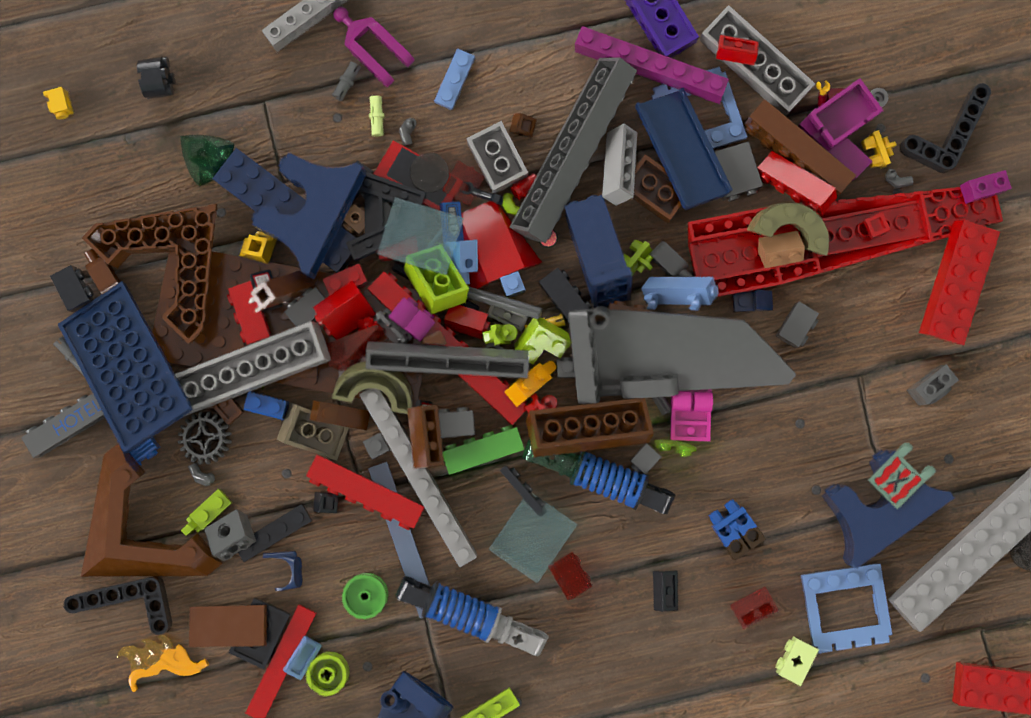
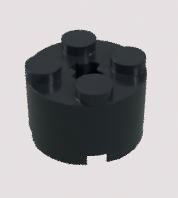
(155, 77)

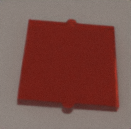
(460, 174)

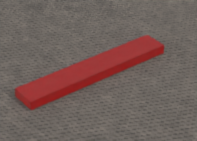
(274, 674)

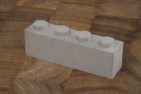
(620, 164)

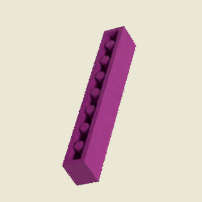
(653, 65)

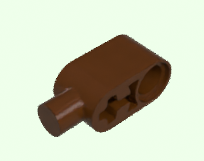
(100, 272)

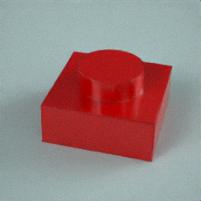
(876, 225)

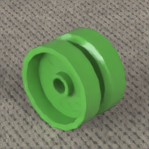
(363, 607)

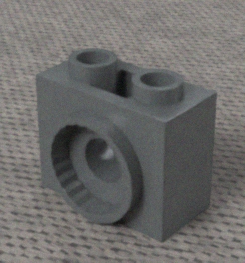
(933, 385)
(230, 535)

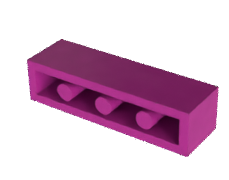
(844, 151)

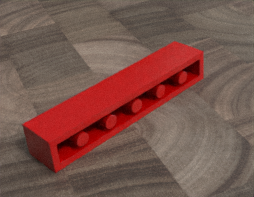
(365, 491)

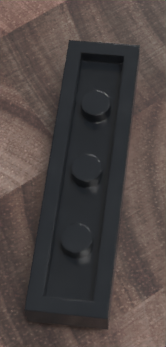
(276, 531)

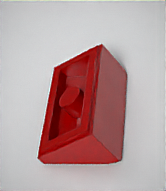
(737, 50)

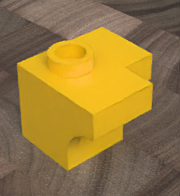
(258, 247)

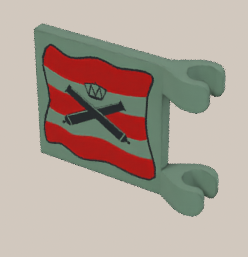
(898, 479)

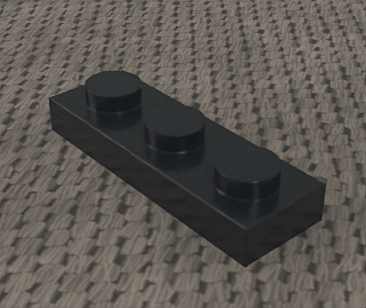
(524, 490)

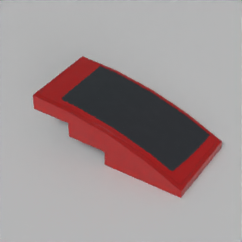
(396, 167)

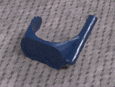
(295, 564)

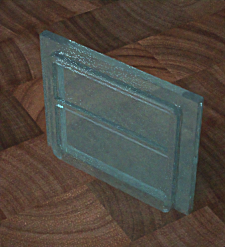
(420, 236)
(532, 540)

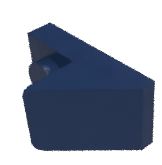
(753, 301)

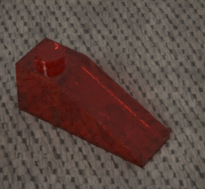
(353, 347)

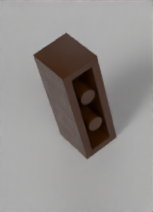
(425, 436)

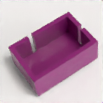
(845, 113)

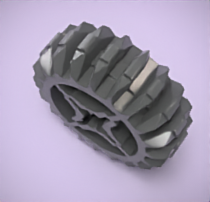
(203, 429)

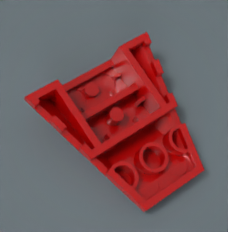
(499, 247)

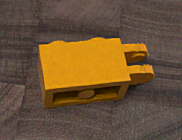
(525, 387)

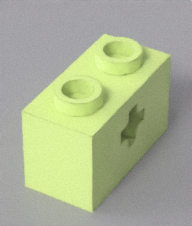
(792, 670)

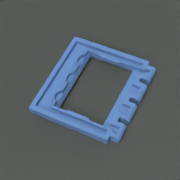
(723, 134)
(846, 579)

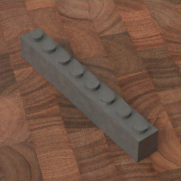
(447, 359)

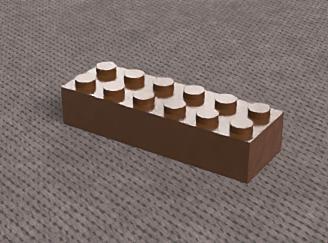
(793, 144)
(589, 427)

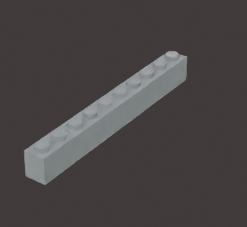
(420, 478)

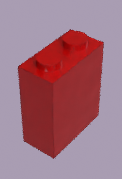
(342, 310)

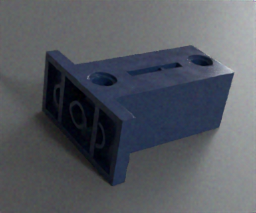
(598, 251)

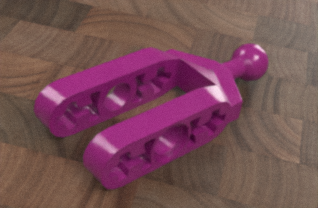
(357, 30)

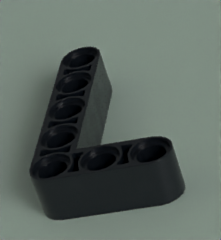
(955, 134)
(124, 595)

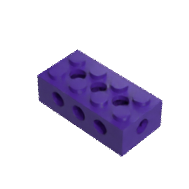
(657, 29)

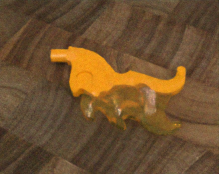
(157, 656)

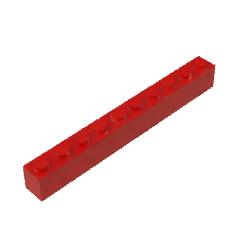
(488, 387)

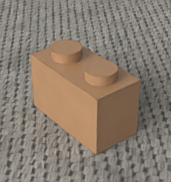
(781, 249)

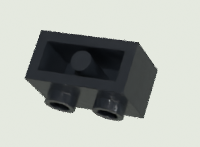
(72, 288)

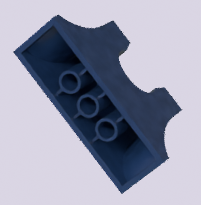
(318, 222)
(879, 525)

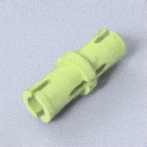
(376, 116)

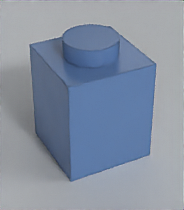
(512, 284)

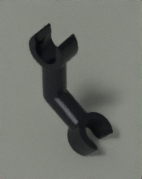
(495, 198)

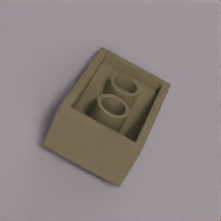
(311, 435)

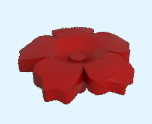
(366, 323)

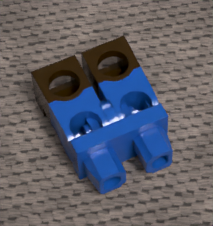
(732, 525)

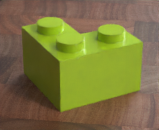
(542, 336)

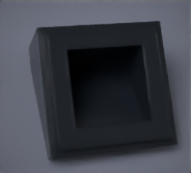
(325, 502)

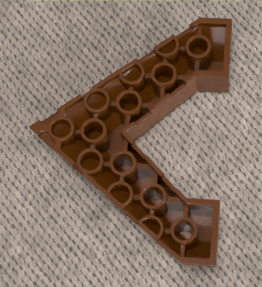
(183, 232)
(107, 545)

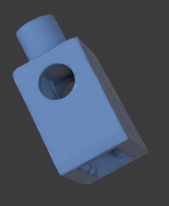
(466, 258)

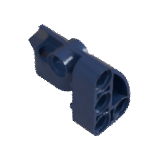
(413, 700)

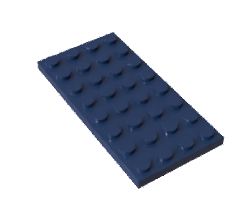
(125, 367)

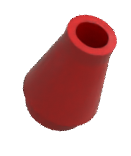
(522, 186)

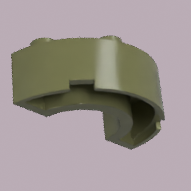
(808, 222)
(391, 382)

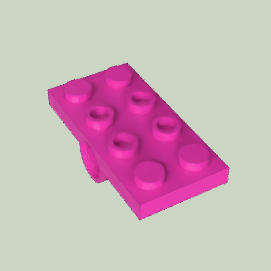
(691, 415)

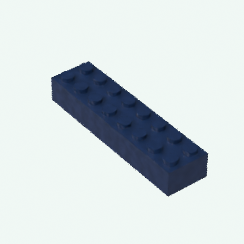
(259, 188)

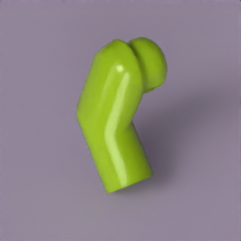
(509, 204)

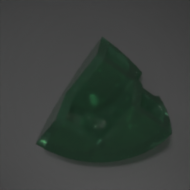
(205, 156)

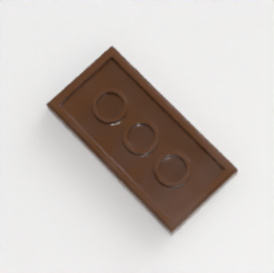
(228, 626)

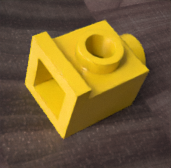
(59, 102)

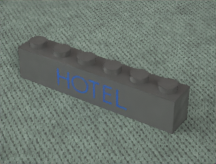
(63, 426)

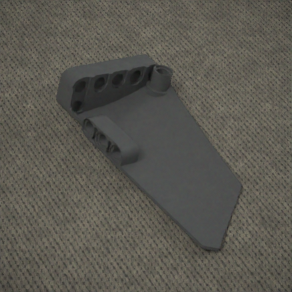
(667, 353)

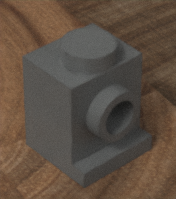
(565, 368)

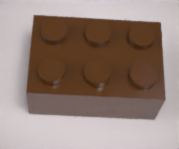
(655, 190)

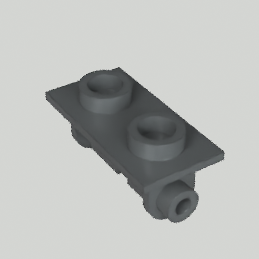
(393, 331)

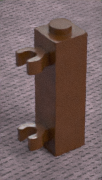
(280, 290)

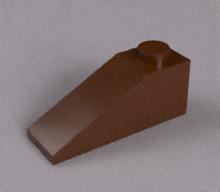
(339, 415)

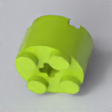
(322, 683)

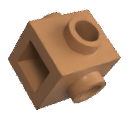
(357, 226)

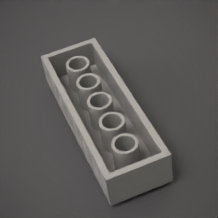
(772, 75)

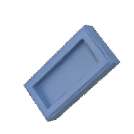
(302, 657)

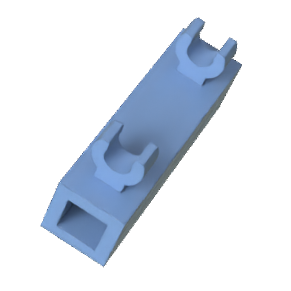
(679, 291)

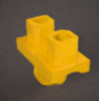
(881, 147)

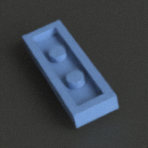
(454, 79)

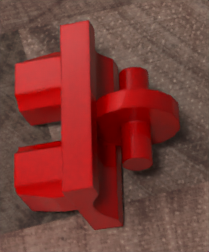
(546, 402)

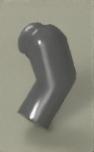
(406, 130)
(896, 181)
(199, 477)

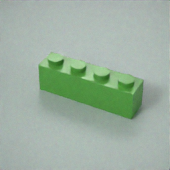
(482, 450)

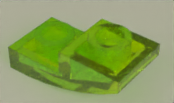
(679, 447)

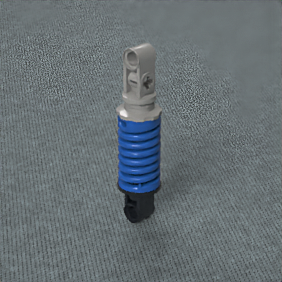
(481, 618)

